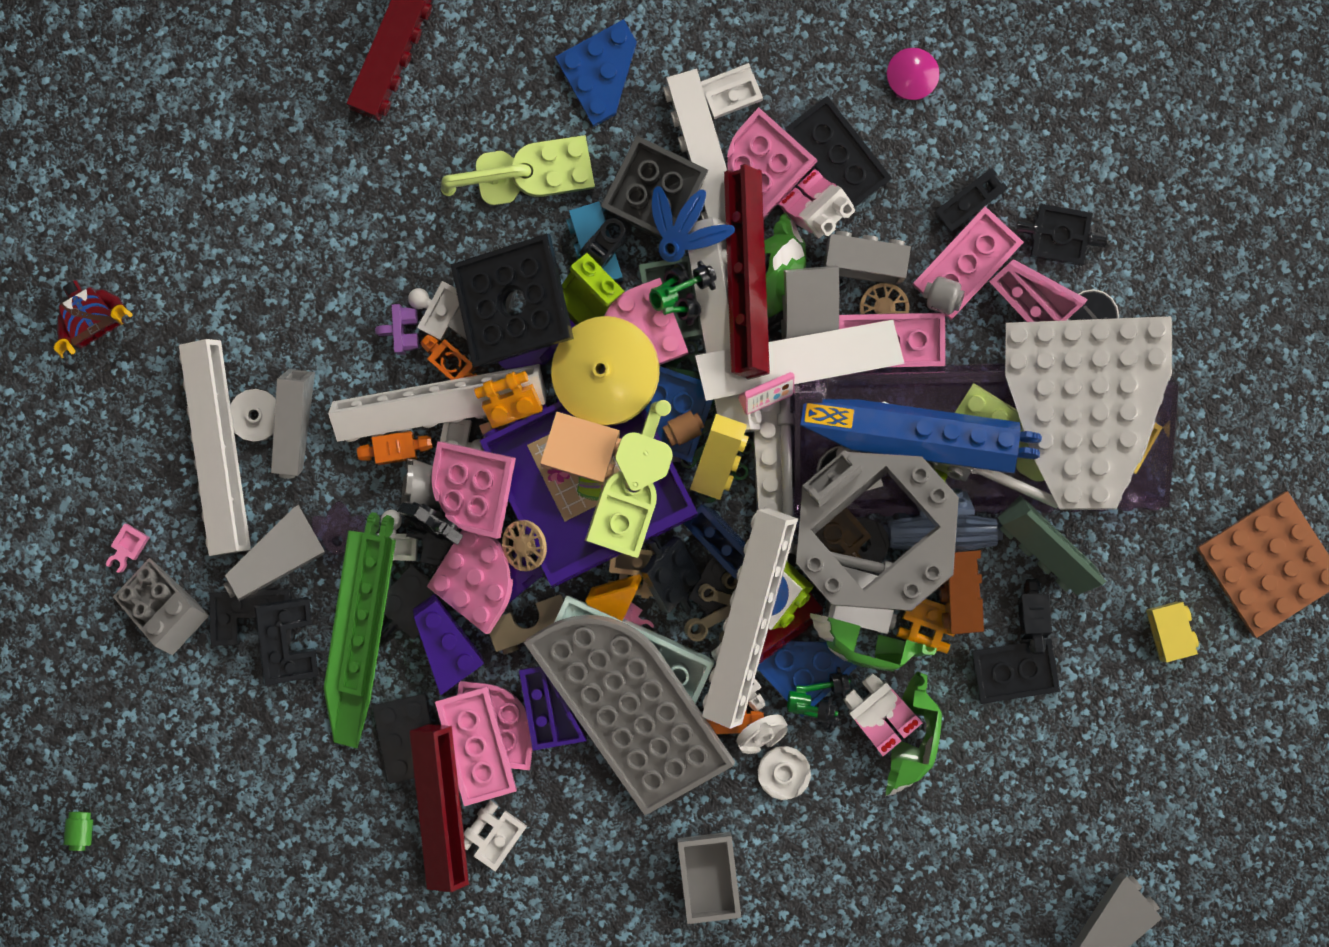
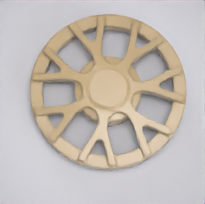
(884, 305)
(524, 545)

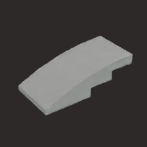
(810, 301)

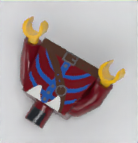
(86, 317)

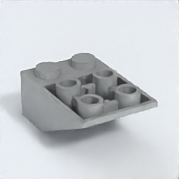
(160, 607)

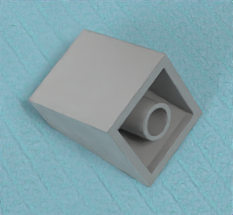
(869, 618)

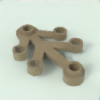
(715, 617)

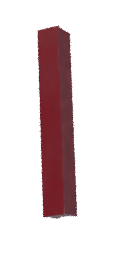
(746, 273)

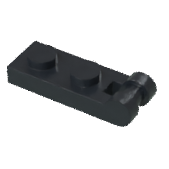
(970, 200)

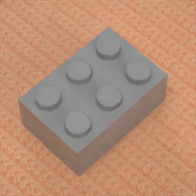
(868, 258)
(709, 877)

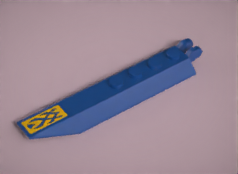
(921, 432)

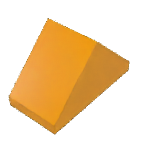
(614, 597)

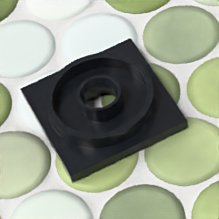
(482, 293)

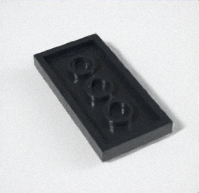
(839, 151)

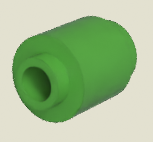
(78, 830)

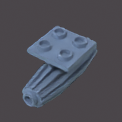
(971, 530)

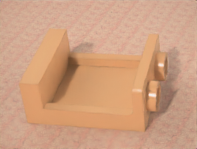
(581, 448)

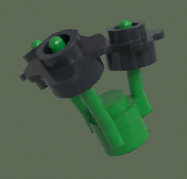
(675, 280)
(826, 713)

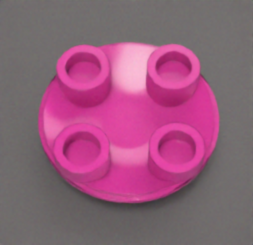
(912, 73)

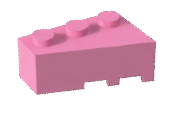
(1035, 295)

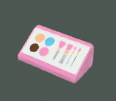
(767, 393)

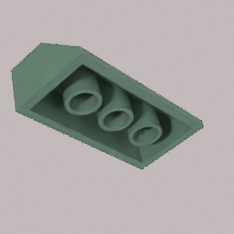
(1053, 550)

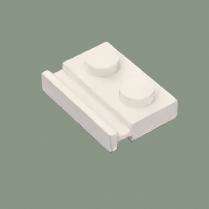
(731, 91)

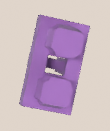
(402, 341)

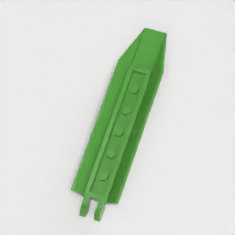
(358, 628)

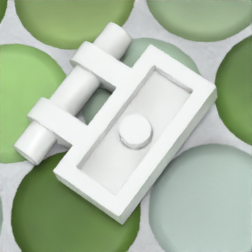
(500, 839)

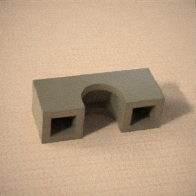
(508, 633)

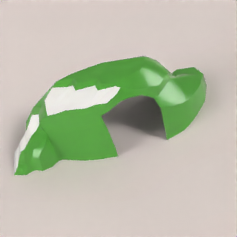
(787, 253)
(889, 652)
(907, 761)

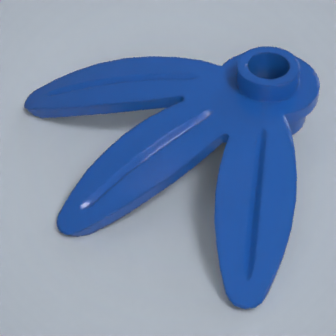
(686, 219)

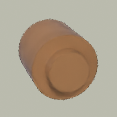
(683, 428)

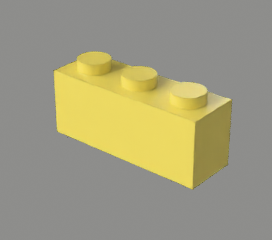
(720, 457)

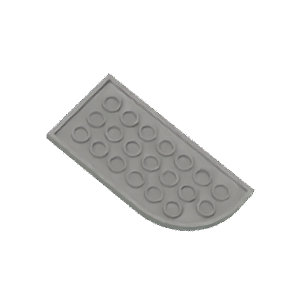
(630, 707)

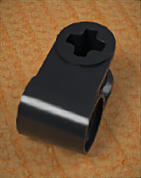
(602, 244)

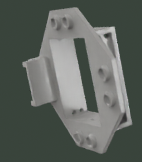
(915, 572)

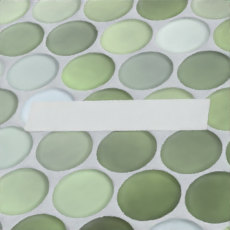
(808, 358)

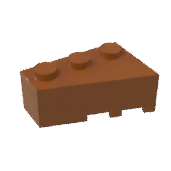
(962, 596)

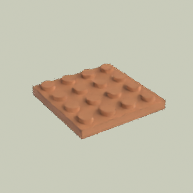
(1269, 564)

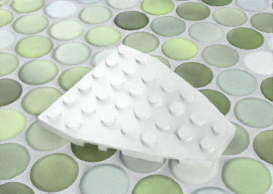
(1091, 398)

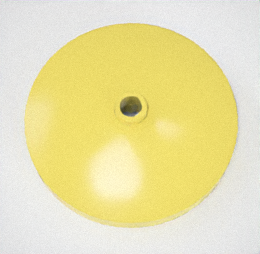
(629, 373)

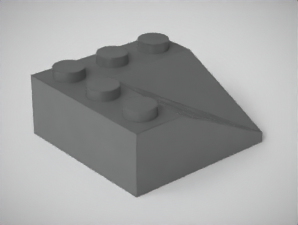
(639, 174)

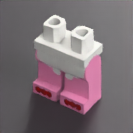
(820, 208)
(875, 707)

